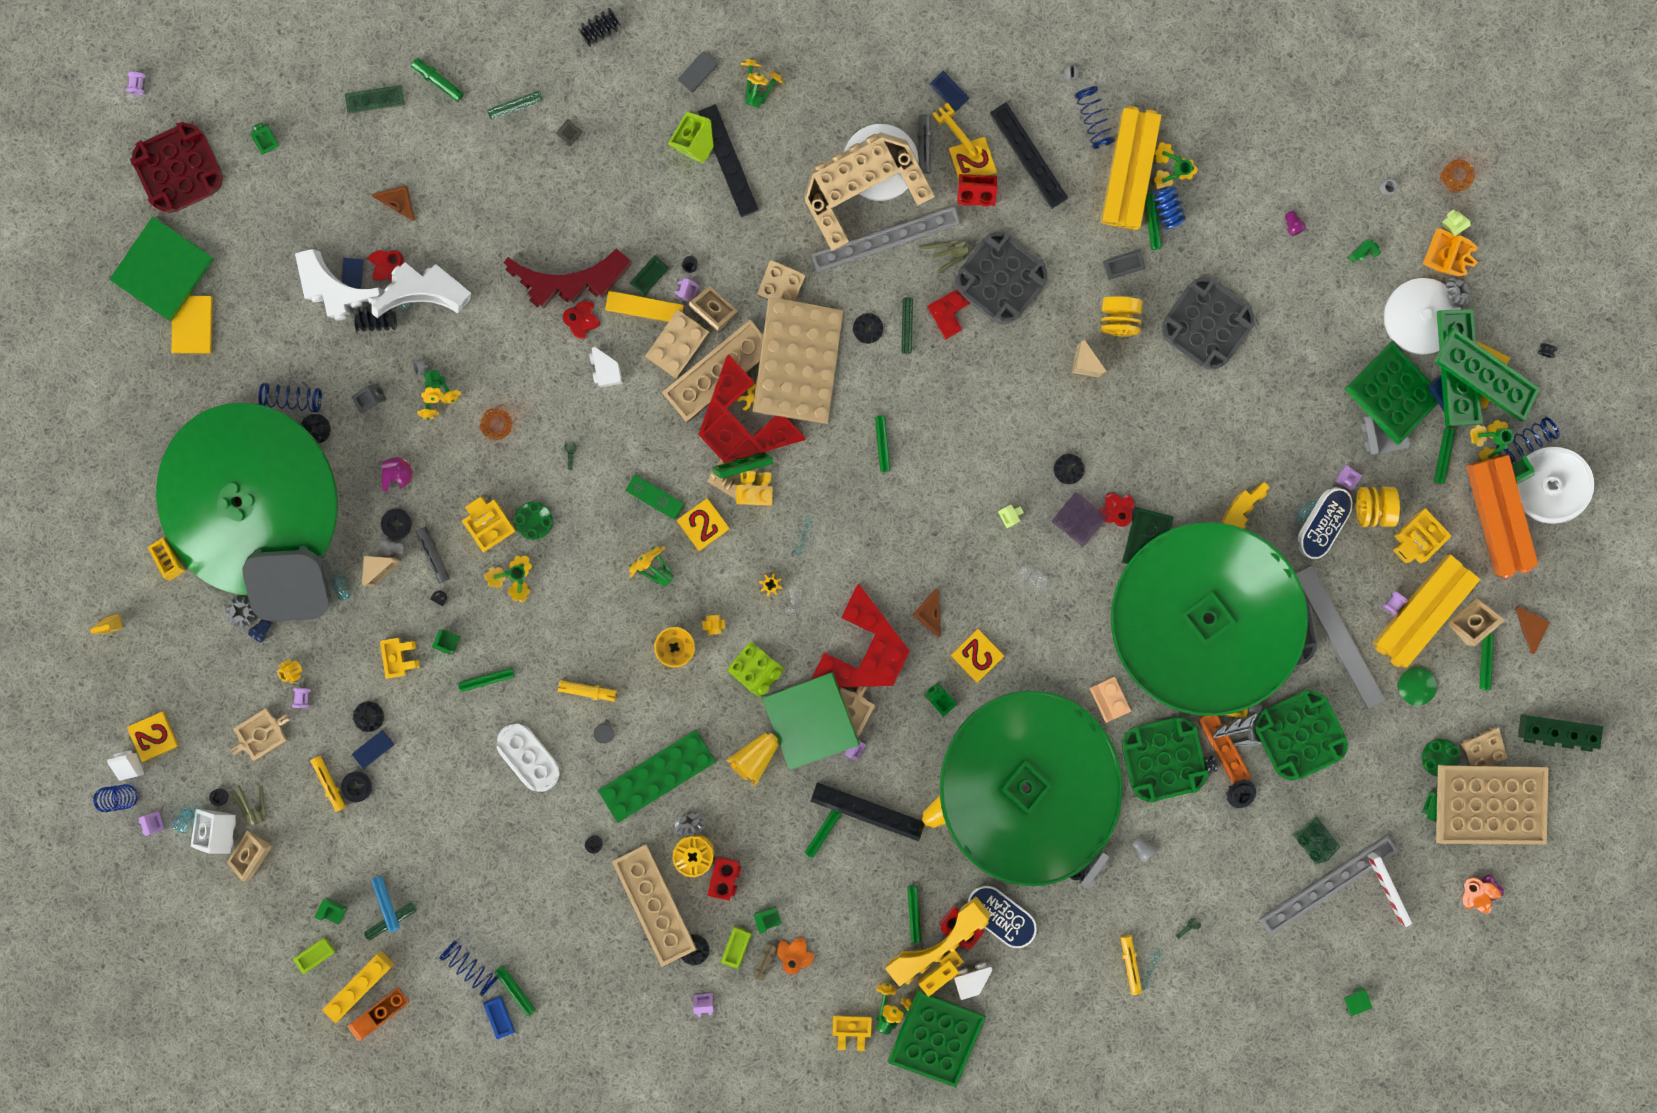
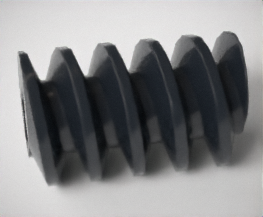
(599, 27)
(369, 321)

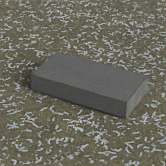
(697, 72)
(1124, 265)

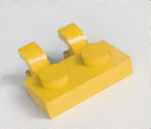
(754, 495)
(393, 657)
(851, 1026)

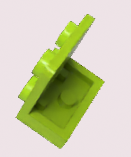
(755, 669)

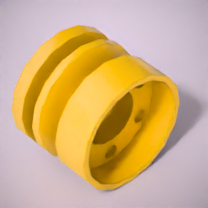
(1121, 316)
(1377, 507)
(668, 637)
(705, 855)

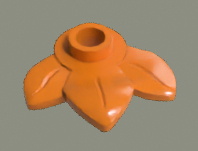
(1481, 897)
(794, 952)

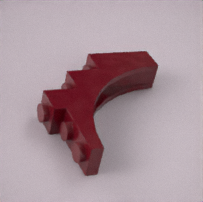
(544, 286)

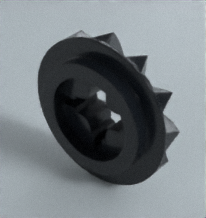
(867, 319)
(324, 427)
(1068, 478)
(391, 516)
(372, 708)
(352, 794)
(1245, 798)
(700, 956)

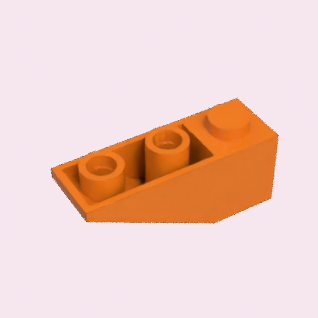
(378, 1014)

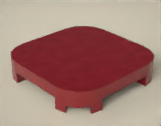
(177, 168)

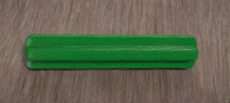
(1153, 222)
(882, 442)
(1444, 455)
(1486, 662)
(486, 679)
(822, 833)
(914, 914)
(515, 991)

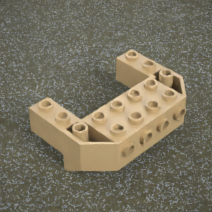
(857, 171)

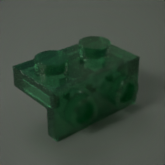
(1317, 841)

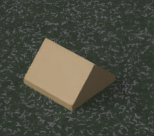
(713, 308)
(1086, 361)
(377, 568)
(1475, 622)
(248, 855)

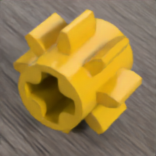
(768, 580)
(713, 624)
(290, 671)

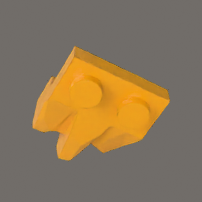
(1450, 253)

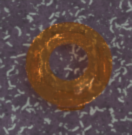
(1447, 176)
(485, 424)

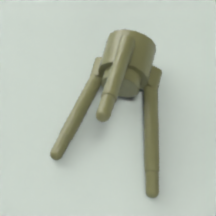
(957, 250)
(252, 815)

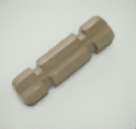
(764, 961)

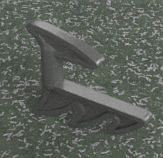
(1237, 726)

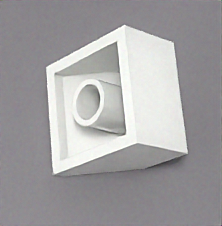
(213, 831)

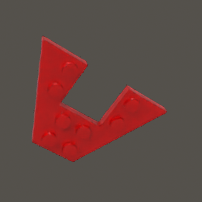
(726, 435)
(884, 656)

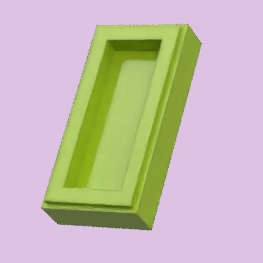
(736, 947)
(314, 955)

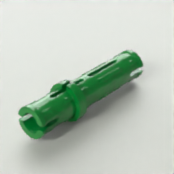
(430, 74)

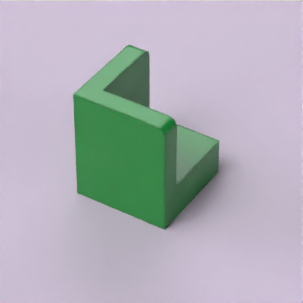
(1523, 470)
(446, 641)
(331, 911)
(767, 919)
(1357, 1002)

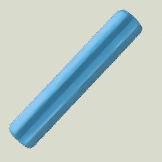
(385, 904)

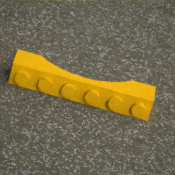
(909, 963)

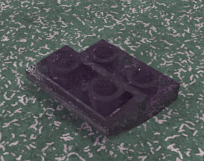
(1079, 519)

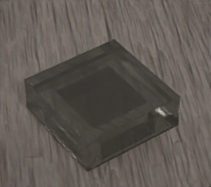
(569, 132)

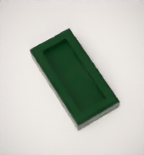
(649, 275)

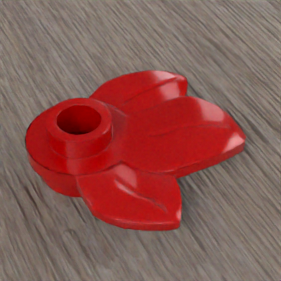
(384, 265)
(584, 319)
(1117, 506)

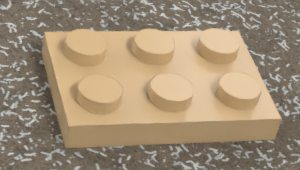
(677, 344)

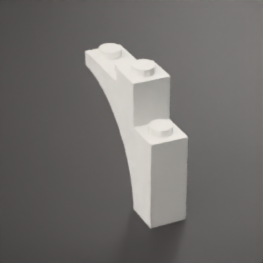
(322, 285)
(431, 286)

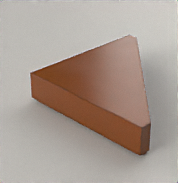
(398, 200)
(929, 613)
(1532, 627)

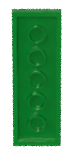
(1487, 375)
(1460, 401)
(656, 776)

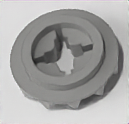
(1456, 286)
(231, 610)
(684, 829)

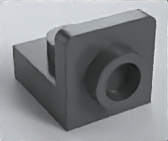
(369, 397)

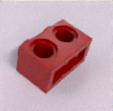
(977, 186)
(719, 877)
(953, 913)

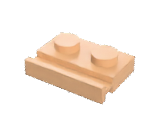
(1110, 699)

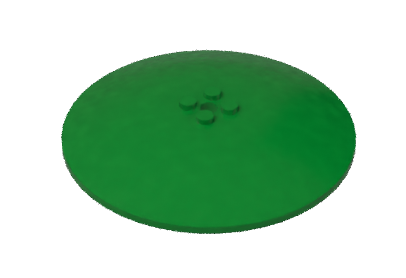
(264, 461)
(1200, 664)
(1071, 794)

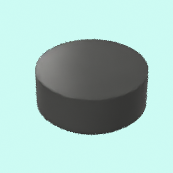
(603, 733)

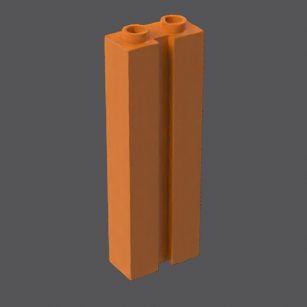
(1502, 515)

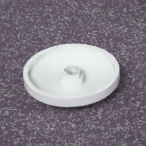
(894, 185)
(1412, 314)
(1559, 487)

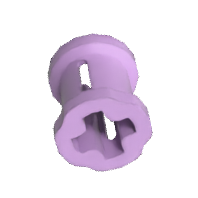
(135, 83)
(1395, 603)
(301, 697)

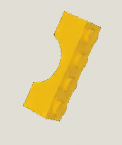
(358, 987)

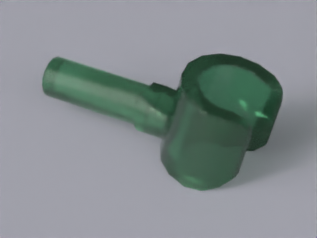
(570, 455)
(1189, 926)

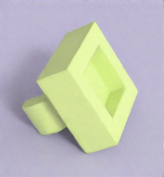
(1455, 222)
(1010, 515)

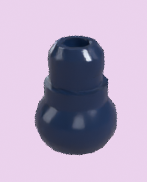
(259, 631)

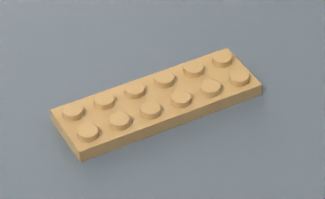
(695, 388)
(654, 905)

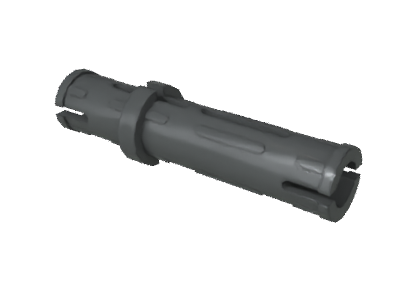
(924, 121)
(430, 550)

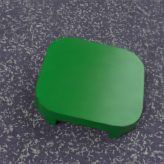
(1301, 735)
(1164, 759)

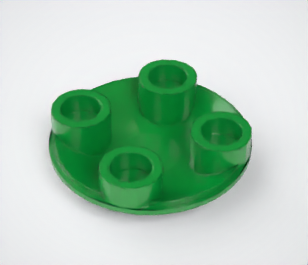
(533, 520)
(1417, 686)
(1439, 753)

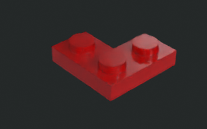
(944, 310)

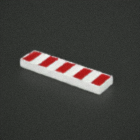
(1389, 889)

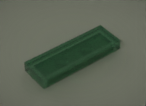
(374, 99)

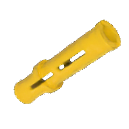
(595, 692)
(328, 784)
(1130, 955)

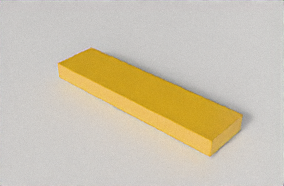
(641, 306)

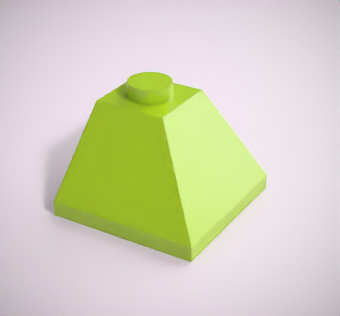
(693, 137)

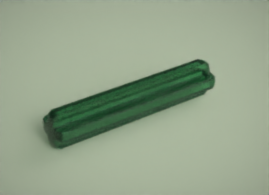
(515, 105)
(907, 320)
(382, 926)

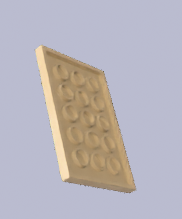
(797, 360)
(1492, 804)

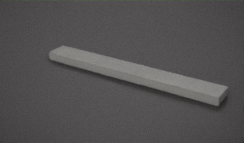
(886, 239)
(1340, 637)
(1326, 886)

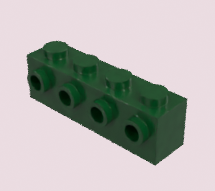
(1560, 731)

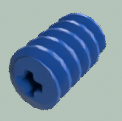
(1170, 206)

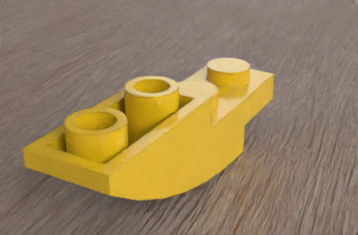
(1244, 504)

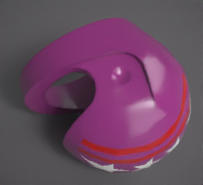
(396, 470)

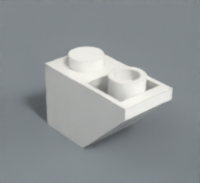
(606, 368)
(126, 765)
(972, 981)

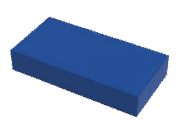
(499, 1017)

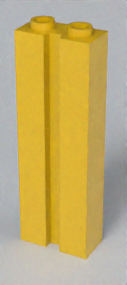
(1131, 168)
(1425, 611)

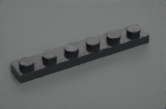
(1028, 155)
(729, 163)
(867, 811)

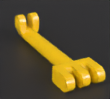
(974, 151)

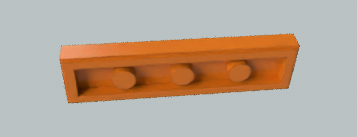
(1225, 750)

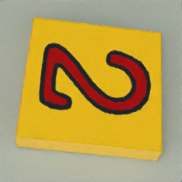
(966, 164)
(703, 524)
(977, 655)
(152, 736)

